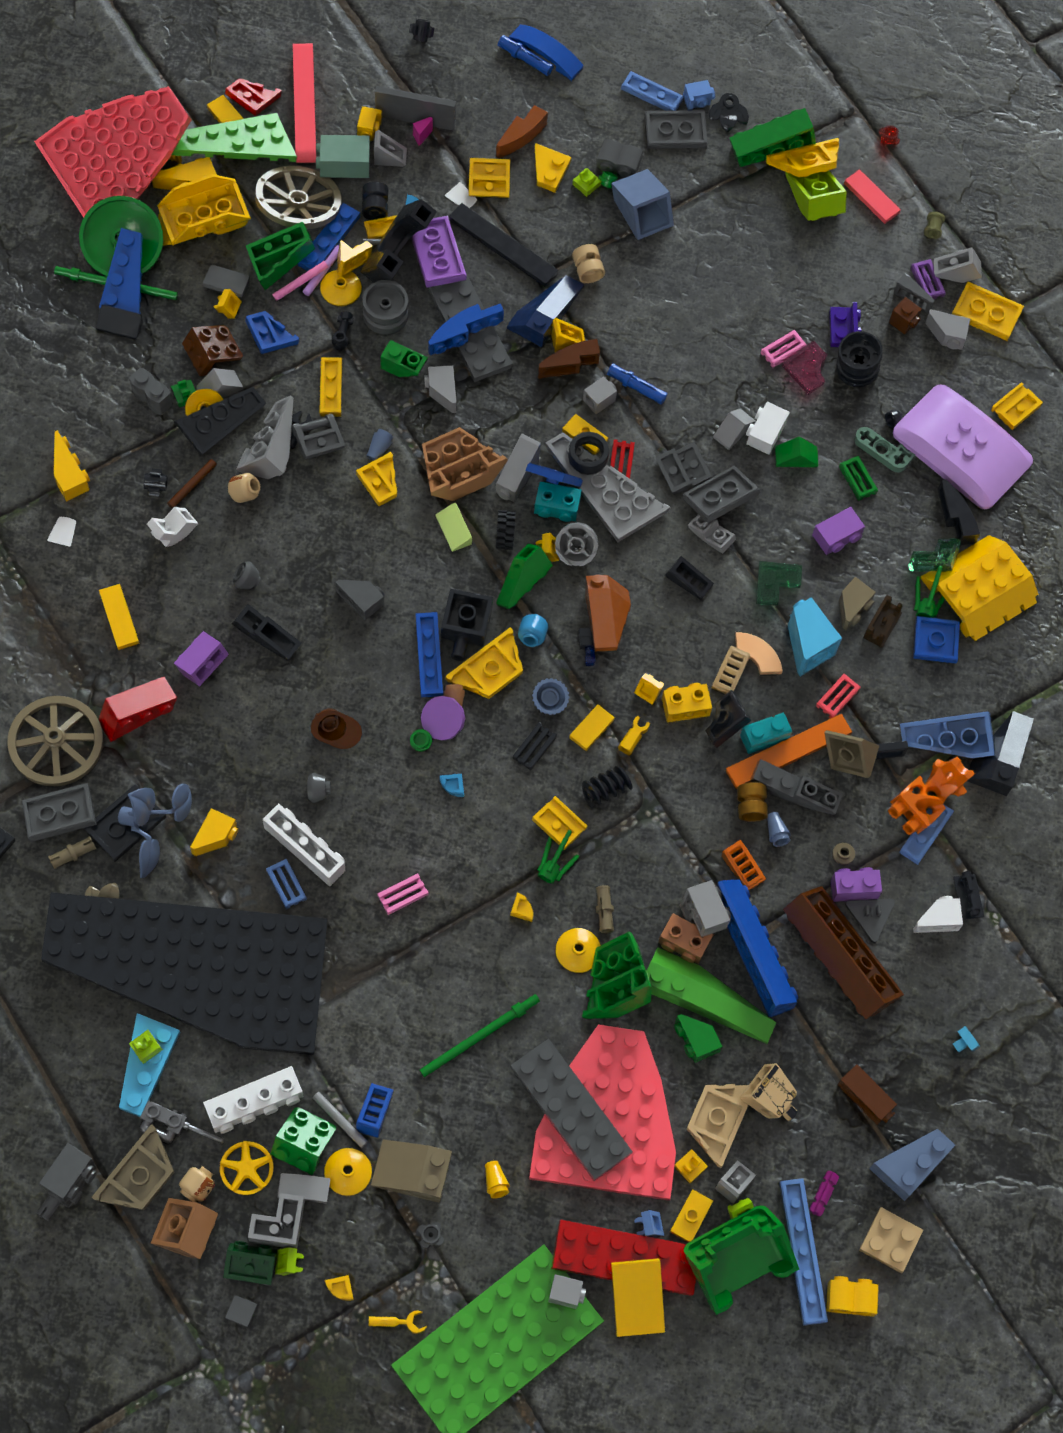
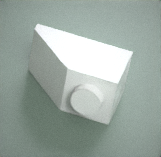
(942, 916)

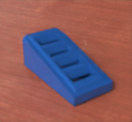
(372, 1125)

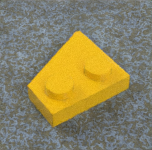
(550, 167)
(379, 479)

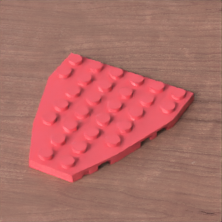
(115, 146)
(627, 1087)

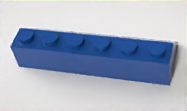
(756, 951)

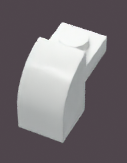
(173, 527)

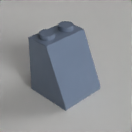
(643, 203)

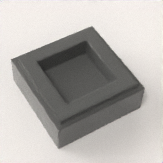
(241, 1311)

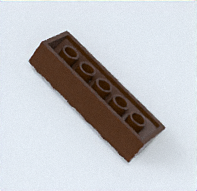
(843, 952)

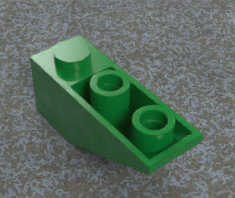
(524, 572)

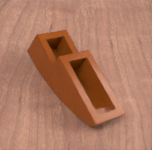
(522, 131)

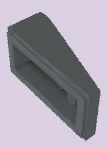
(909, 288)

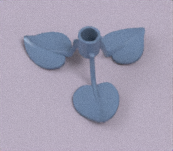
(142, 805)

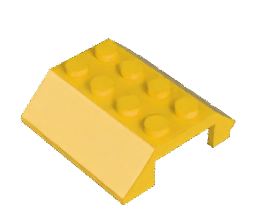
(985, 586)

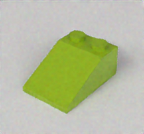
(818, 195)

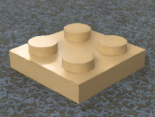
(891, 1240)

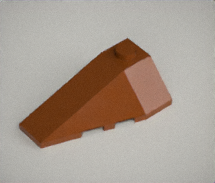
(607, 610)

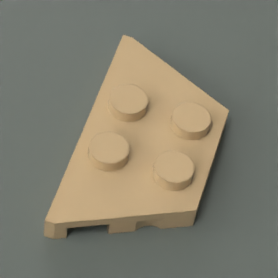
(718, 1119)

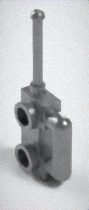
(174, 1121)

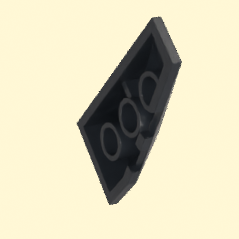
(1000, 770)

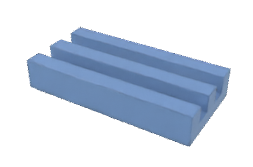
(294, 900)

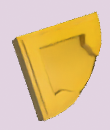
(522, 908)
(340, 1288)

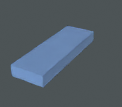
(651, 92)
(918, 844)

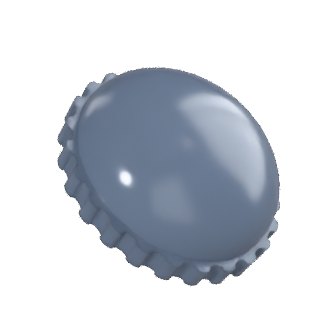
(550, 696)

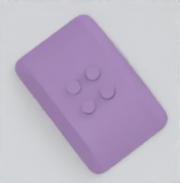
(963, 446)

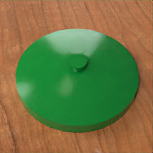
(102, 228)

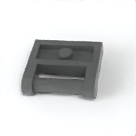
(320, 442)

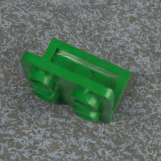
(302, 1140)

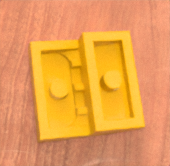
(489, 177)

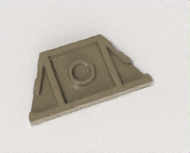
(138, 1175)

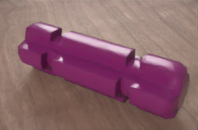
(824, 1193)

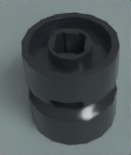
(375, 200)

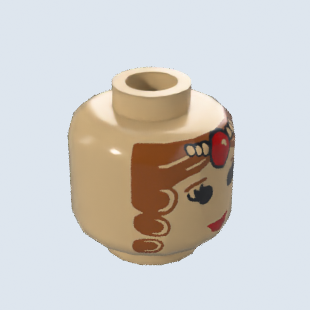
(243, 487)
(197, 1184)

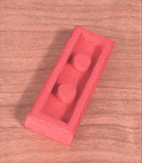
(872, 196)

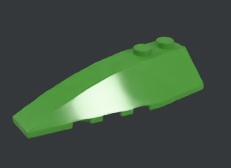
(705, 995)

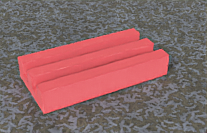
(827, 708)

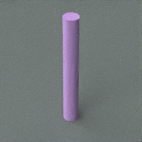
(315, 280)

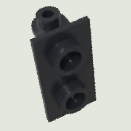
(968, 892)

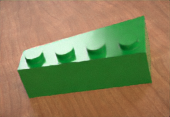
(773, 137)

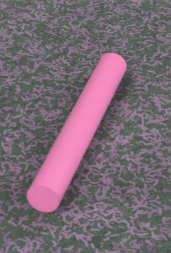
(300, 281)

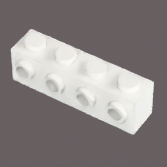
(304, 845)
(253, 1100)

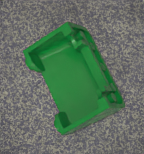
(740, 1254)

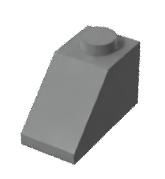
(958, 266)
(948, 328)
(442, 386)

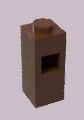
(867, 1095)

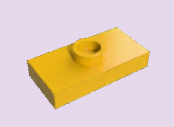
(578, 425)
(691, 1216)

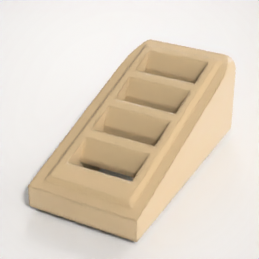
(736, 658)

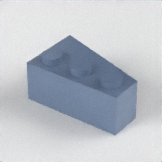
(912, 1163)

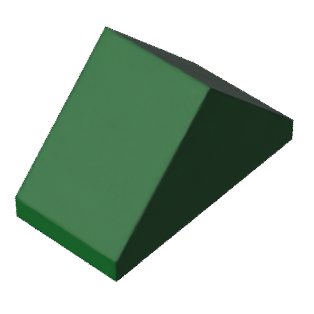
(796, 453)

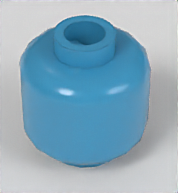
(533, 630)

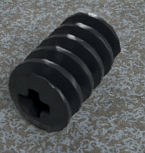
(605, 784)

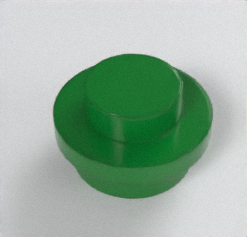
(607, 179)
(421, 740)

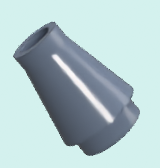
(380, 443)
(778, 832)

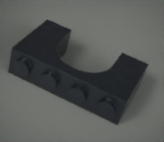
(384, 261)

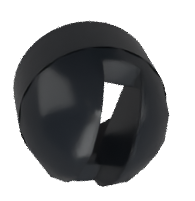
(892, 418)

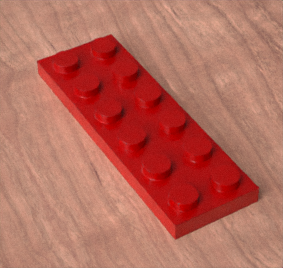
(592, 1249)

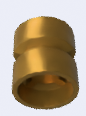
(752, 802)

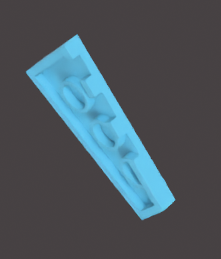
(142, 1078)

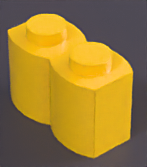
(852, 1297)

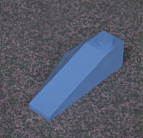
(955, 735)

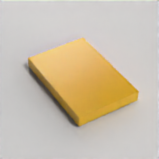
(988, 311)
(638, 1297)

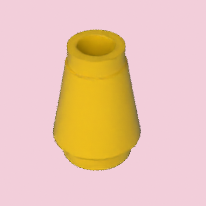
(496, 1181)

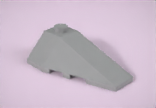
(272, 444)

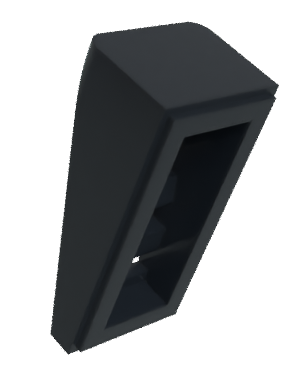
(678, 579)

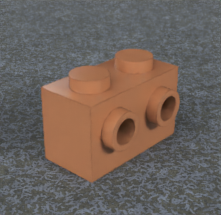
(684, 939)

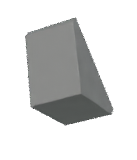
(388, 151)
(222, 381)
(733, 428)
(735, 1181)

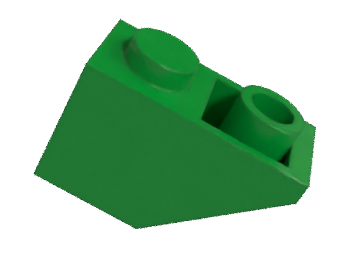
(401, 360)
(698, 1036)

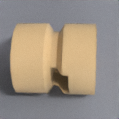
(588, 263)

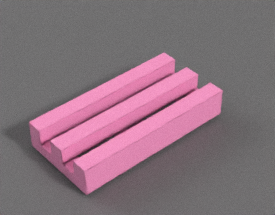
(770, 357)
(420, 885)

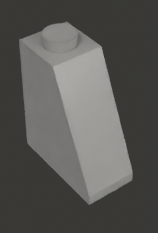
(514, 475)

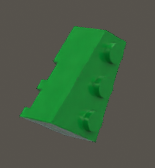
(279, 253)

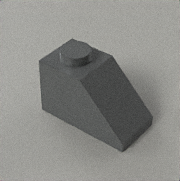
(361, 596)

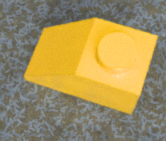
(214, 833)

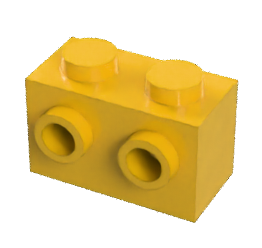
(686, 702)

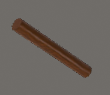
(188, 487)

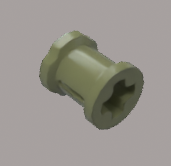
(933, 228)

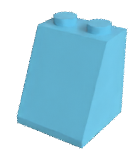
(811, 636)

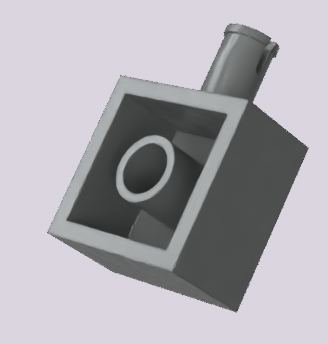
(66, 1180)

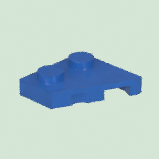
(268, 333)

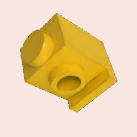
(369, 122)

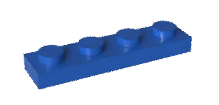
(331, 236)
(429, 654)

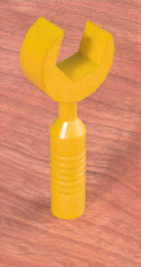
(394, 1321)

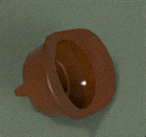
(336, 729)

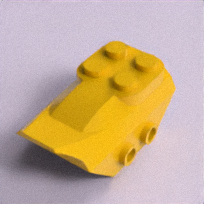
(202, 208)

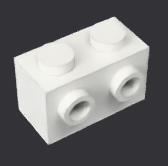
(767, 428)

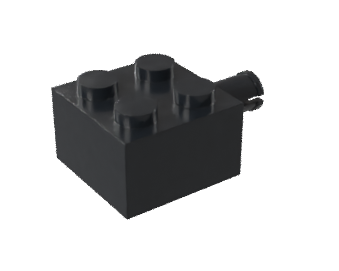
(466, 620)

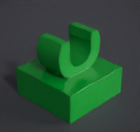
(182, 391)

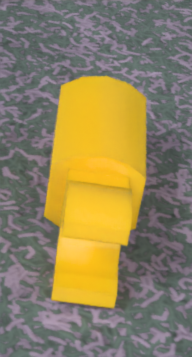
(632, 737)

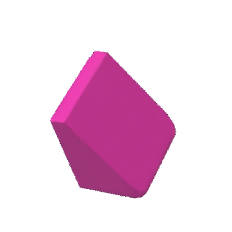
(422, 129)

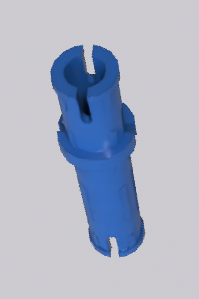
(520, 52)
(641, 386)

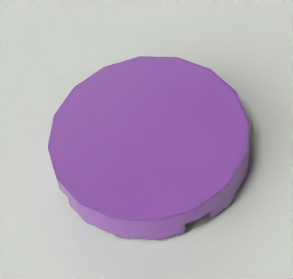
(443, 717)

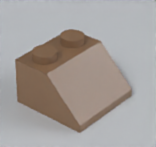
(184, 1227)

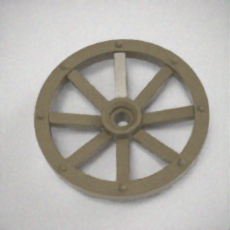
(297, 200)
(57, 744)

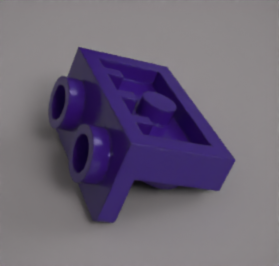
(843, 322)

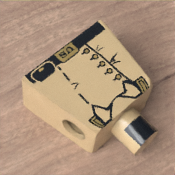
(771, 1093)

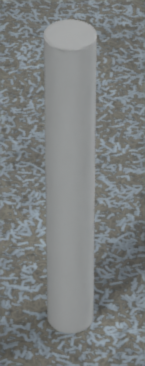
(339, 1119)

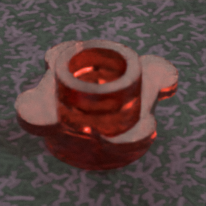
(889, 131)

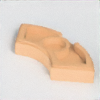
(760, 653)

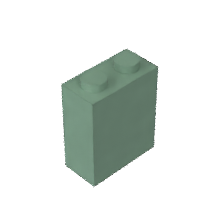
(343, 156)

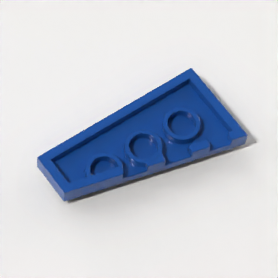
(125, 274)

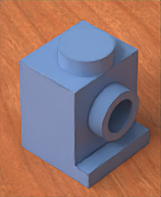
(698, 94)

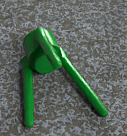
(927, 606)
(550, 871)

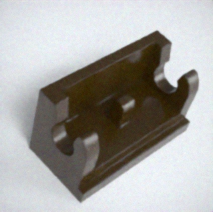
(883, 622)

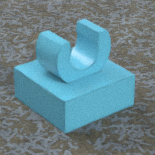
(966, 1041)

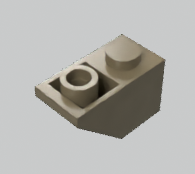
(853, 601)

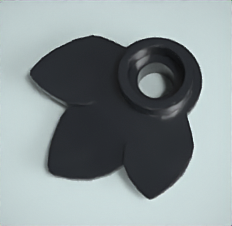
(729, 114)

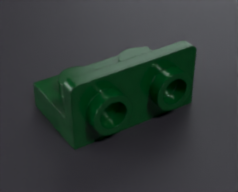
(250, 1263)

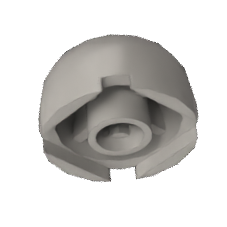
(576, 544)

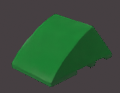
(618, 979)

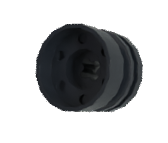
(859, 359)

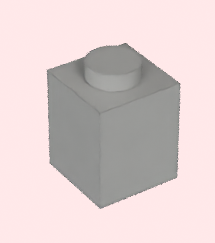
(600, 395)
(567, 1292)

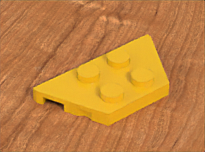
(807, 159)
(490, 667)

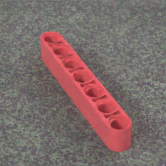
(304, 103)

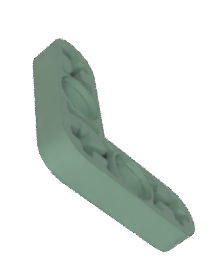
(893, 453)

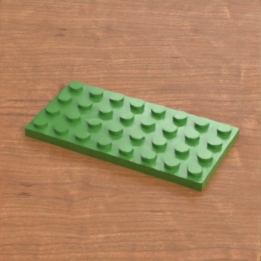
(494, 1346)

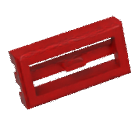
(623, 445)

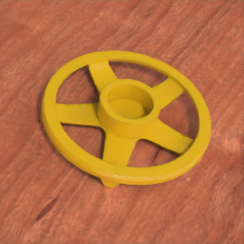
(246, 1167)

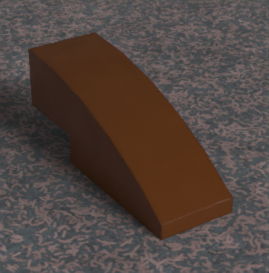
(570, 359)

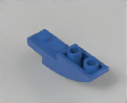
(457, 329)

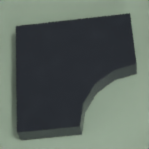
(728, 720)

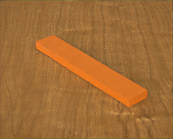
(788, 750)

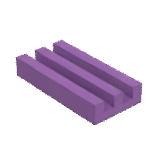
(934, 294)

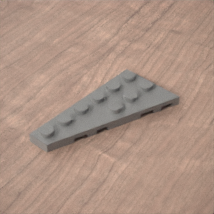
(609, 493)

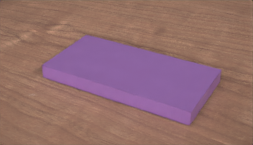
(438, 253)

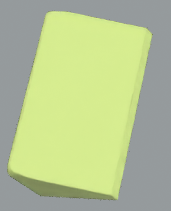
(454, 527)

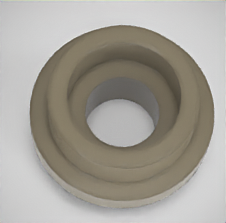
(839, 858)

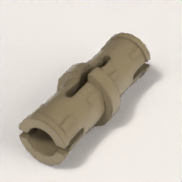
(72, 852)
(604, 909)

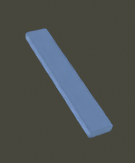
(802, 1243)

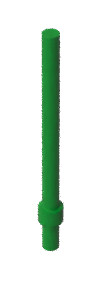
(77, 275)
(517, 1010)

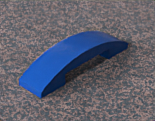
(549, 48)

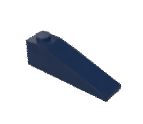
(536, 317)

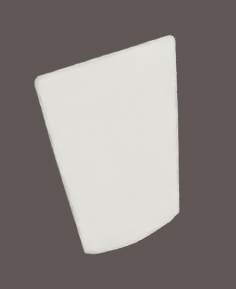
(460, 194)
(63, 531)

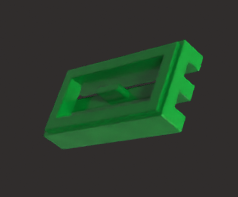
(865, 493)

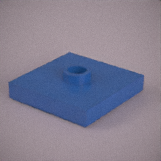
(554, 476)
(936, 639)

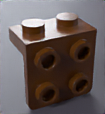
(210, 345)

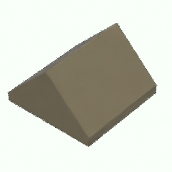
(851, 754)

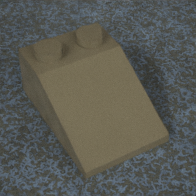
(412, 1169)

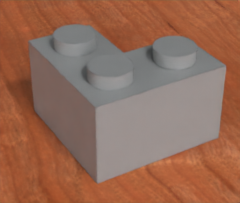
(705, 908)
(279, 1230)

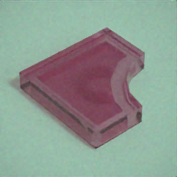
(805, 367)

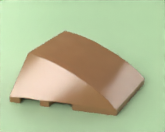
(459, 464)

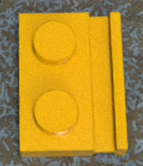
(1017, 406)
(557, 819)

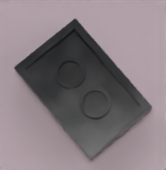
(115, 837)

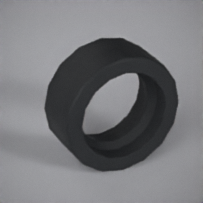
(586, 467)

